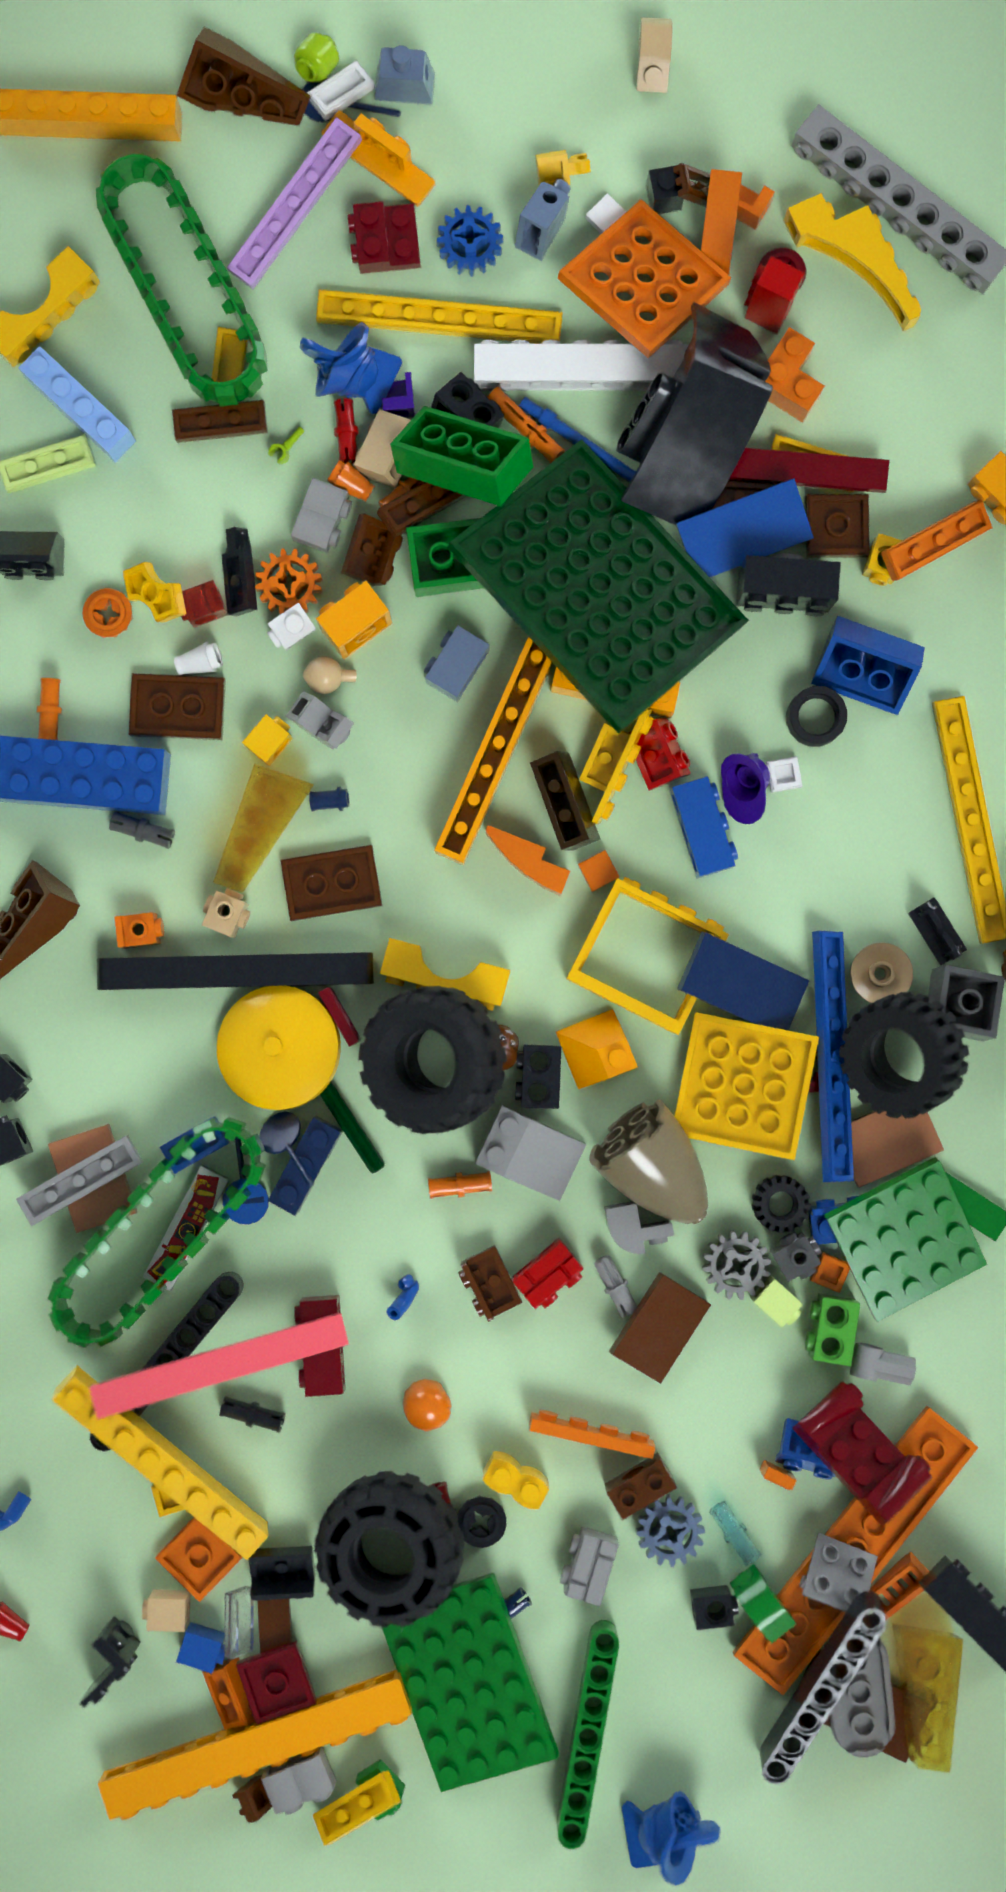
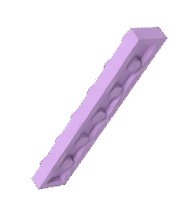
(294, 203)

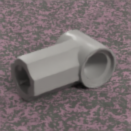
(872, 1363)

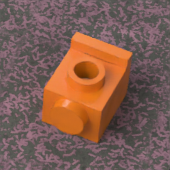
(125, 930)

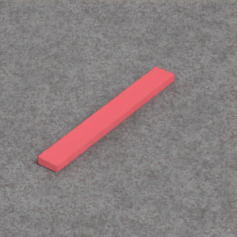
(218, 1365)

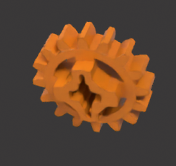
(276, 583)

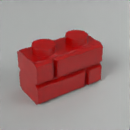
(548, 1274)

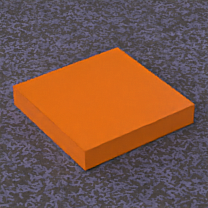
(197, 1558)

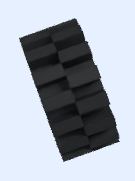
(794, 1217)

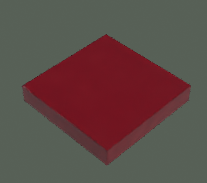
(276, 1682)

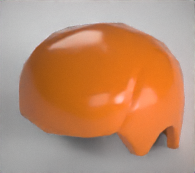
(426, 1405)

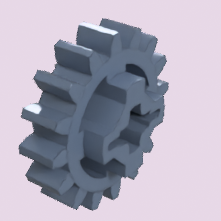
(681, 1526)

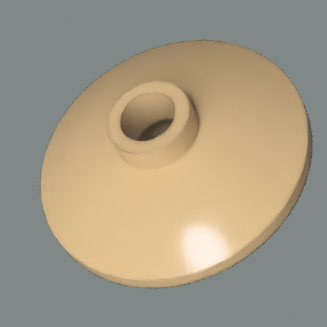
(895, 965)

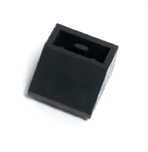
(31, 555)

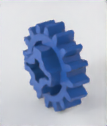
(455, 241)

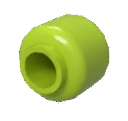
(316, 57)

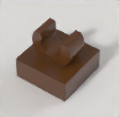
(253, 1799)

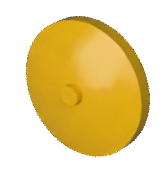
(278, 1047)

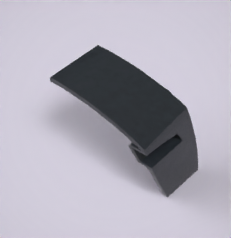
(697, 421)

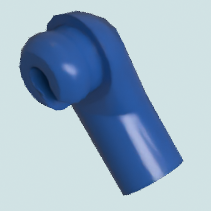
(403, 1301)
(14, 1511)

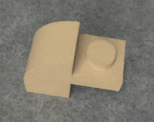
(654, 54)

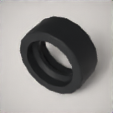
(827, 695)

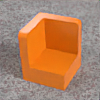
(753, 206)

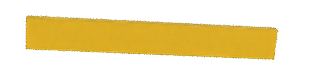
(438, 317)
(971, 818)

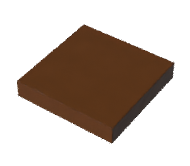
(838, 525)

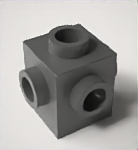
(800, 1267)

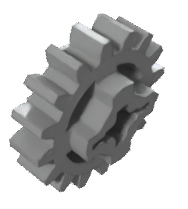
(743, 1276)

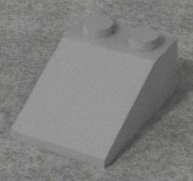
(530, 1153)

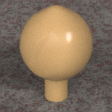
(326, 675)

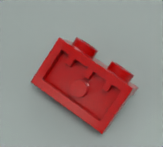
(661, 755)

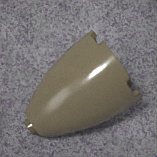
(653, 1164)

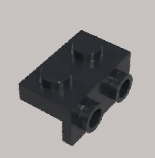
(282, 1573)

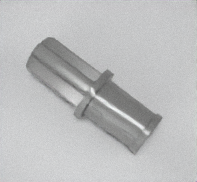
(615, 1286)

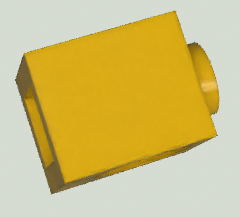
(872, 569)
(268, 738)

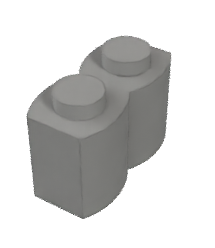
(321, 515)
(299, 1782)

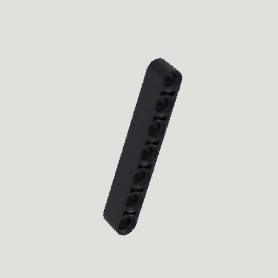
(197, 1324)
(796, 1728)

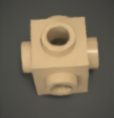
(214, 910)

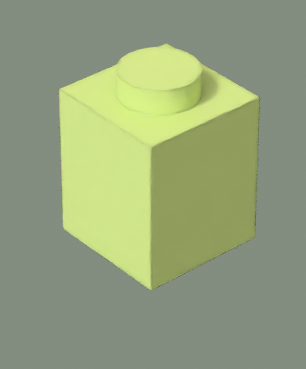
(777, 1302)

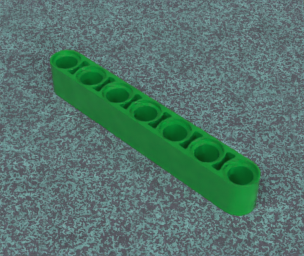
(587, 1748)

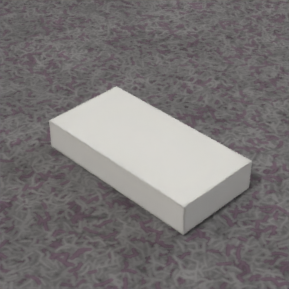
(341, 90)

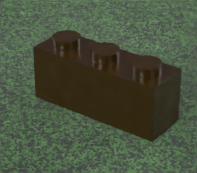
(565, 800)

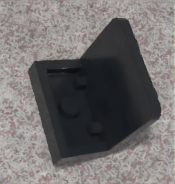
(118, 1647)

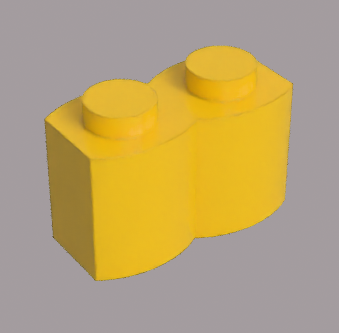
(524, 1483)

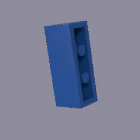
(703, 827)

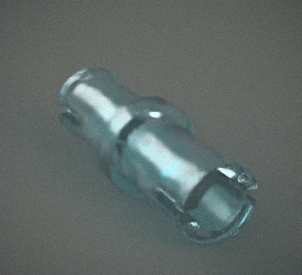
(735, 1533)

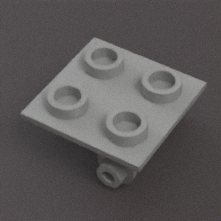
(837, 1573)

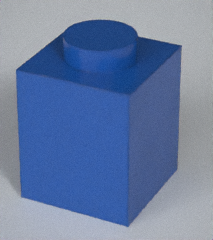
(202, 1648)

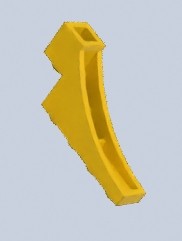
(857, 244)

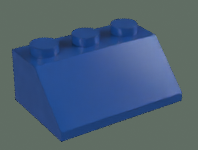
(868, 665)

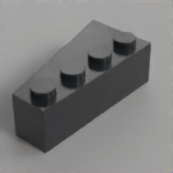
(968, 1606)

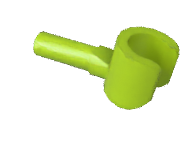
(286, 446)

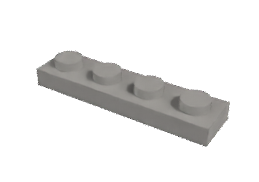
(79, 1180)

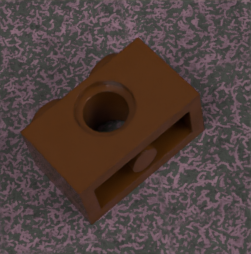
(640, 1486)

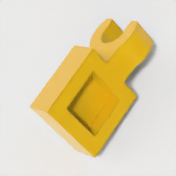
(558, 166)

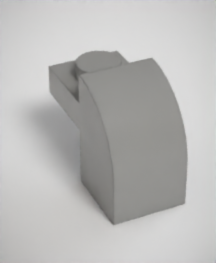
(320, 720)
(629, 1234)

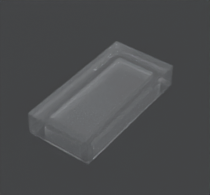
(238, 1623)

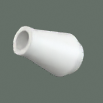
(199, 660)

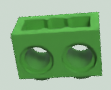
(841, 1329)

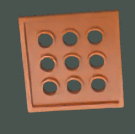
(664, 241)

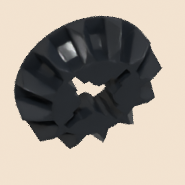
(478, 1535)

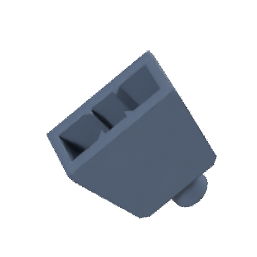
(404, 76)
(542, 218)

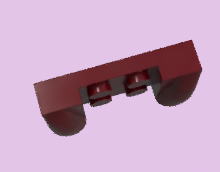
(862, 1453)

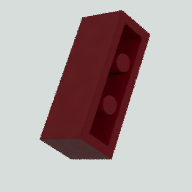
(325, 1371)

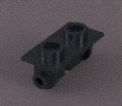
(937, 931)

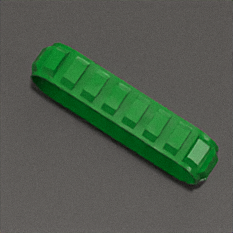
(142, 168)
(63, 1317)

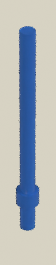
(550, 421)

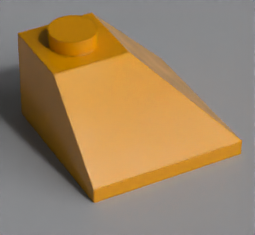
(596, 1049)

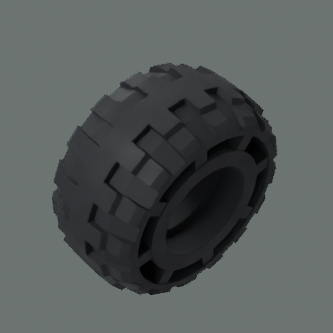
(393, 1066)
(416, 1515)

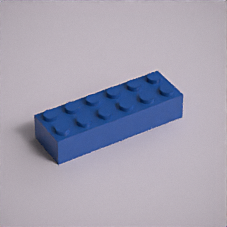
(84, 775)

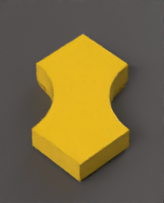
(162, 598)

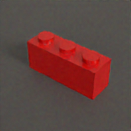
(772, 294)

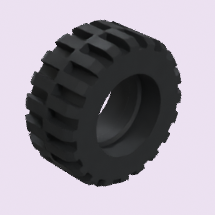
(877, 1080)

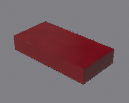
(340, 1016)

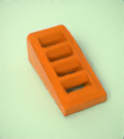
(900, 1570)

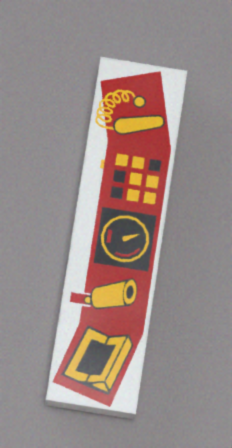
(199, 1199)

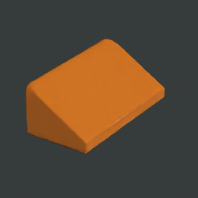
(229, 1695)

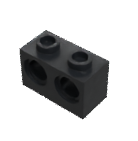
(474, 404)
(547, 1076)

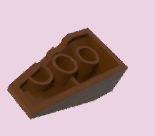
(233, 80)
(35, 916)

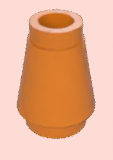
(350, 479)

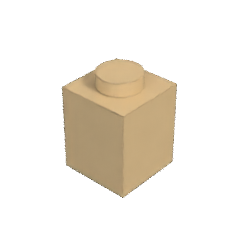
(167, 1610)

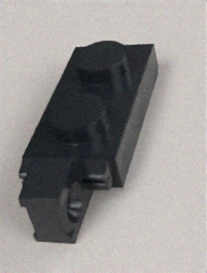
(239, 573)

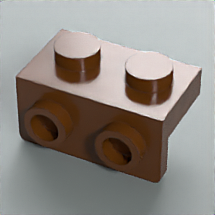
(371, 552)
(490, 1283)

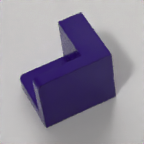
(400, 398)

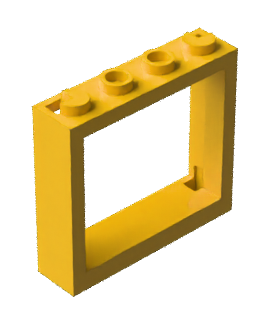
(658, 903)

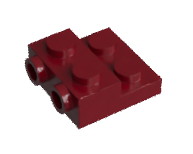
(384, 237)

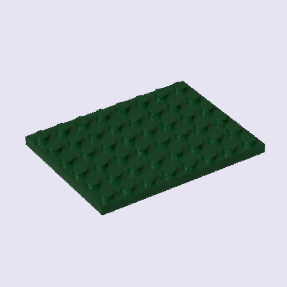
(598, 585)

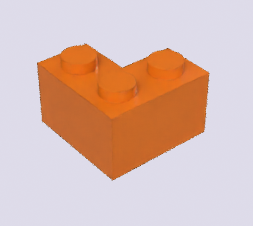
(792, 388)

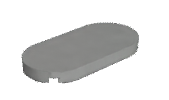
(865, 1712)

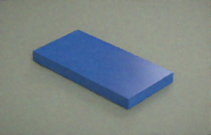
(746, 526)

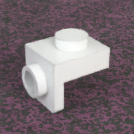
(290, 627)

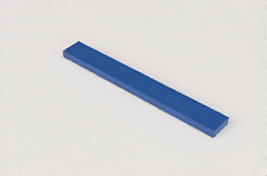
(833, 1086)

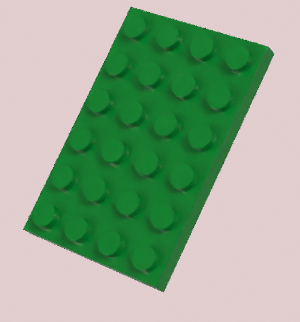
(471, 1687)

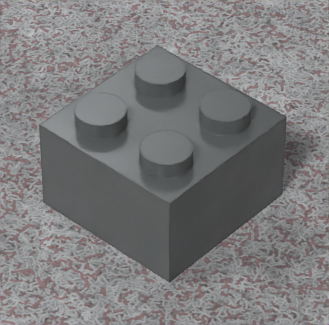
(970, 997)

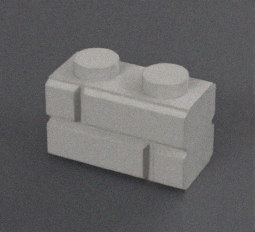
(589, 1566)

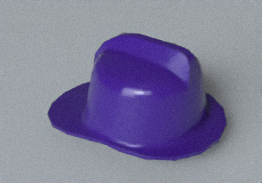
(744, 787)

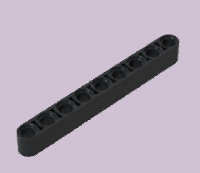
(235, 971)

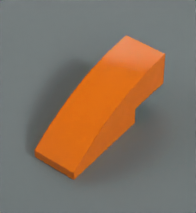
(721, 216)
(528, 860)

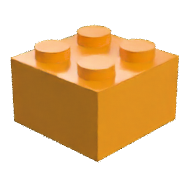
(354, 619)

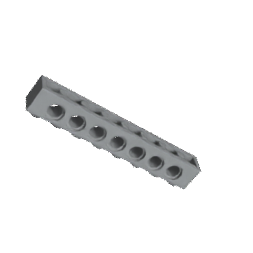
(898, 184)

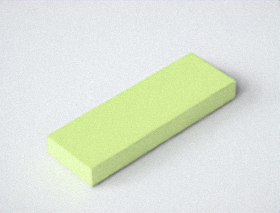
(46, 463)

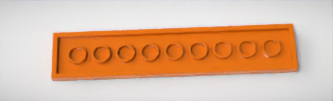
(787, 1657)

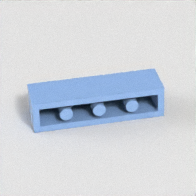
(77, 404)

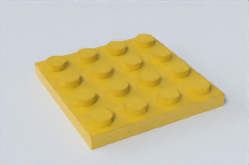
(745, 1085)

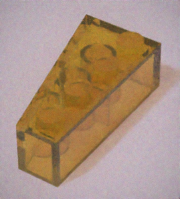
(262, 817)
(929, 1689)

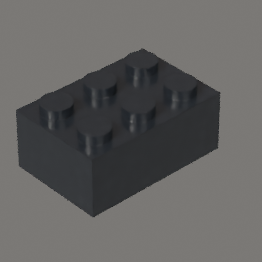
(788, 585)

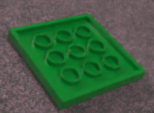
(905, 1239)

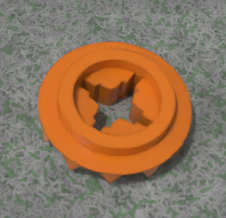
(99, 602)

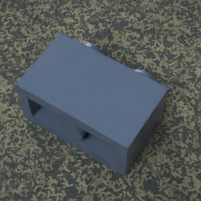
(456, 663)

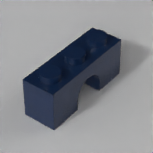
(313, 1152)

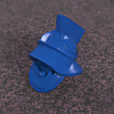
(354, 368)
(667, 1836)

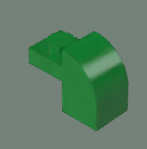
(762, 1604)

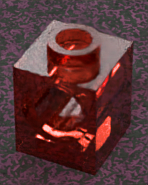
(203, 604)

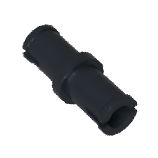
(252, 1414)

